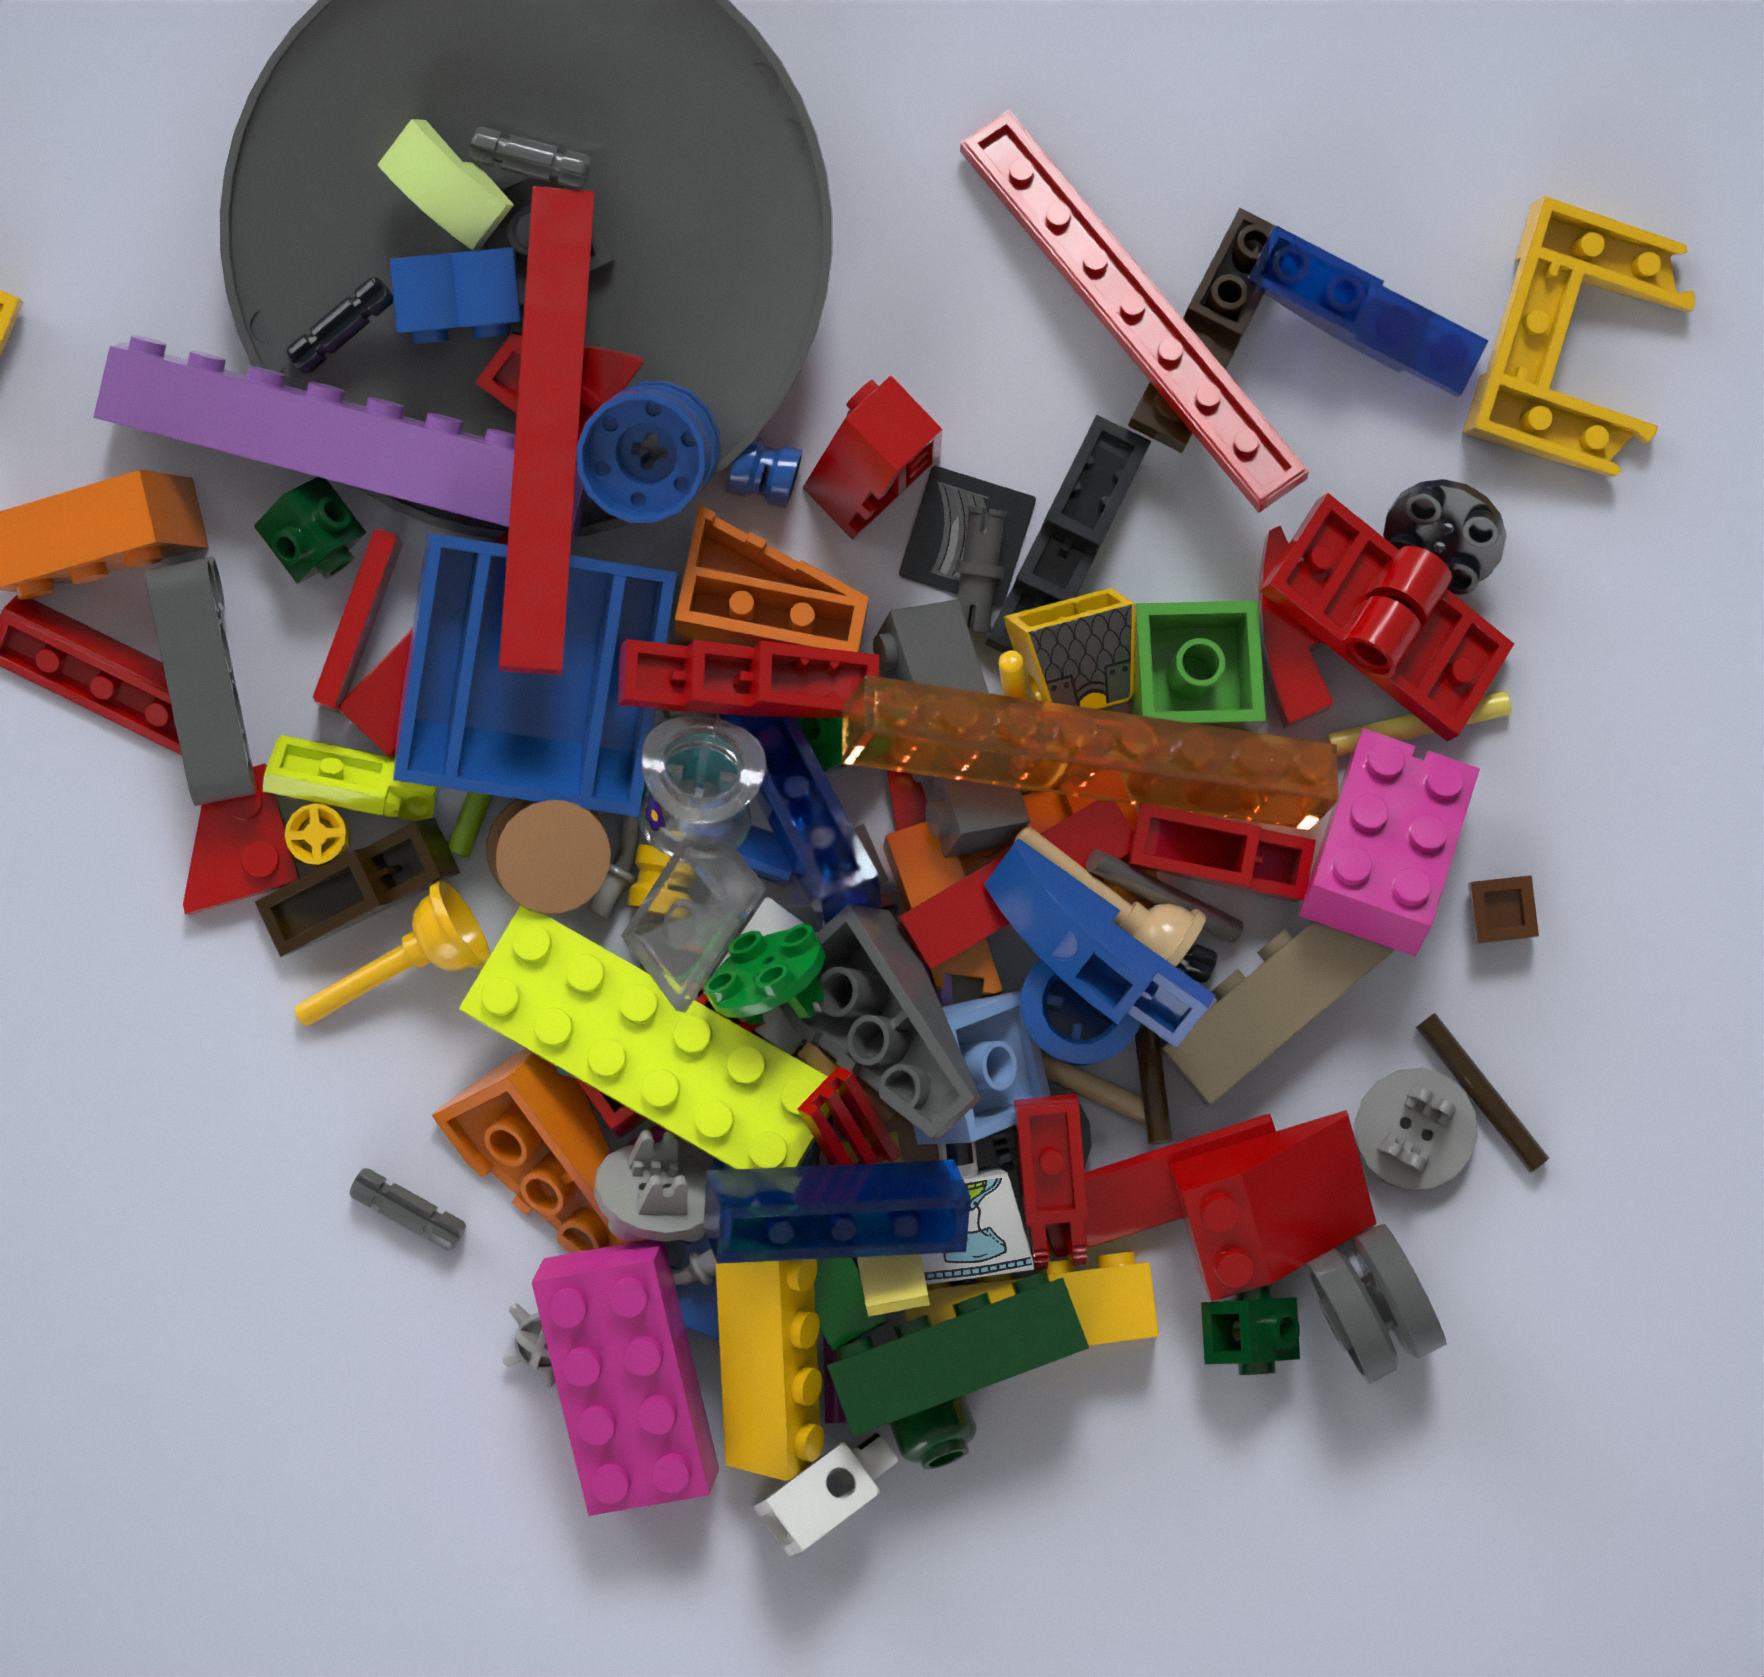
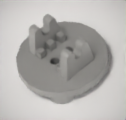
(1429, 1103)
(652, 1191)

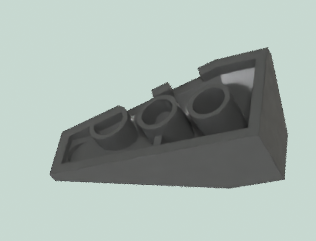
(887, 1021)

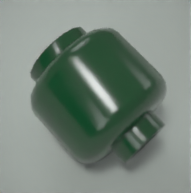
(936, 1434)

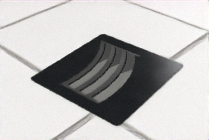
(942, 526)

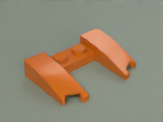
(923, 872)

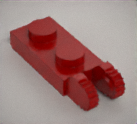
(1052, 1173)

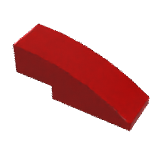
(1287, 649)
(1222, 852)

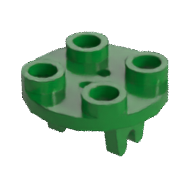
(768, 973)

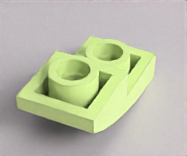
(444, 187)

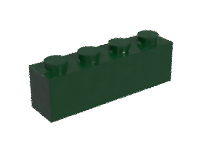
(958, 1355)

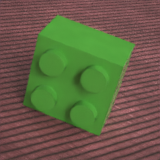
(1199, 664)

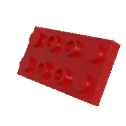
(1388, 615)

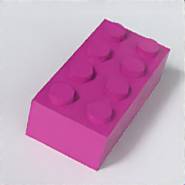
(625, 1376)

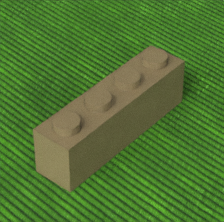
(1270, 1005)

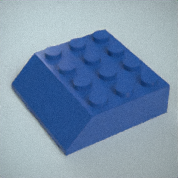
(526, 731)

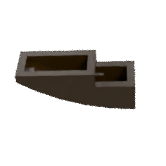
(357, 886)

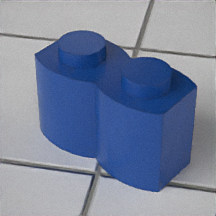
(456, 292)

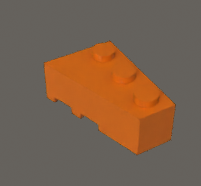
(752, 593)

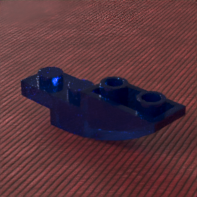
(1365, 313)

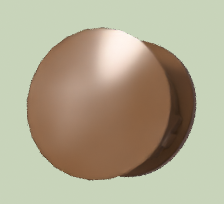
(548, 854)

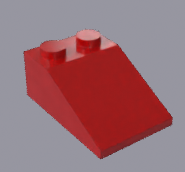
(1272, 1203)

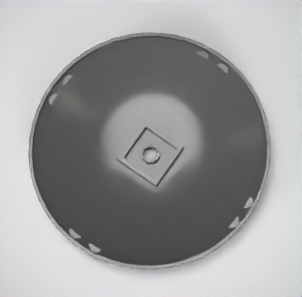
(699, 174)

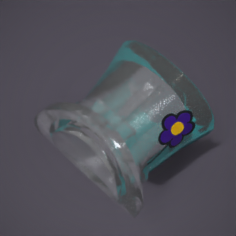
(699, 783)

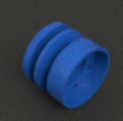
(620, 470)

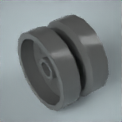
(1369, 1306)

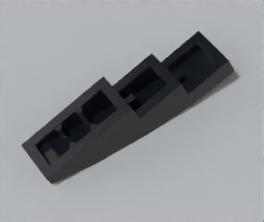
(1075, 523)

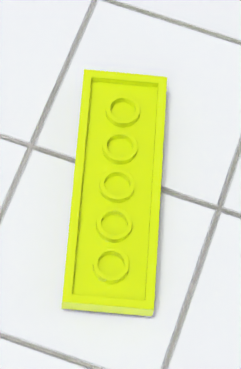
(628, 1041)

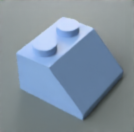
(1000, 1060)

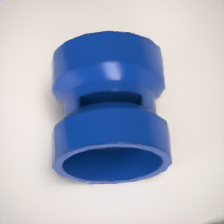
(751, 466)

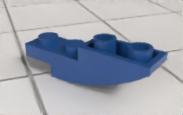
(1100, 961)

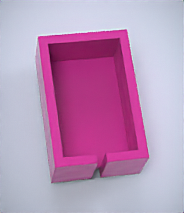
(1389, 843)

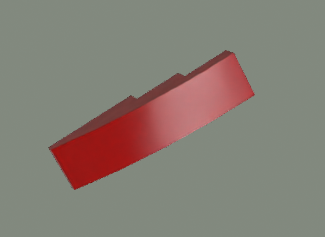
(741, 679)

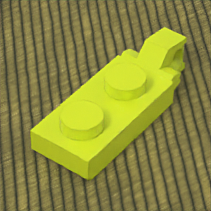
(345, 780)

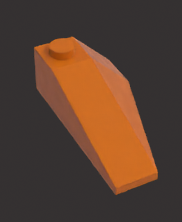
(538, 1141)

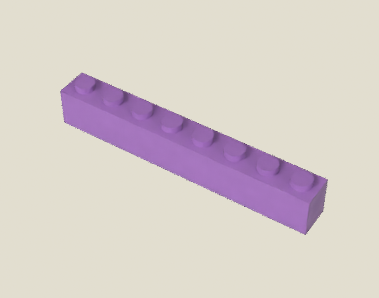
(312, 430)

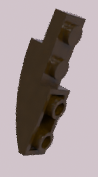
(1217, 316)

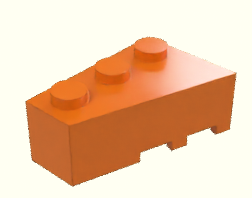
(98, 530)

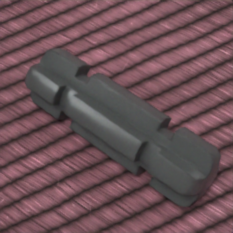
(529, 158)
(407, 1209)

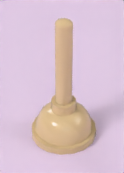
(1163, 928)

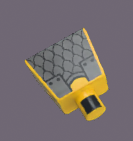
(1078, 649)

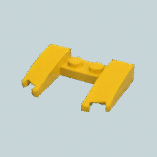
(1554, 256)

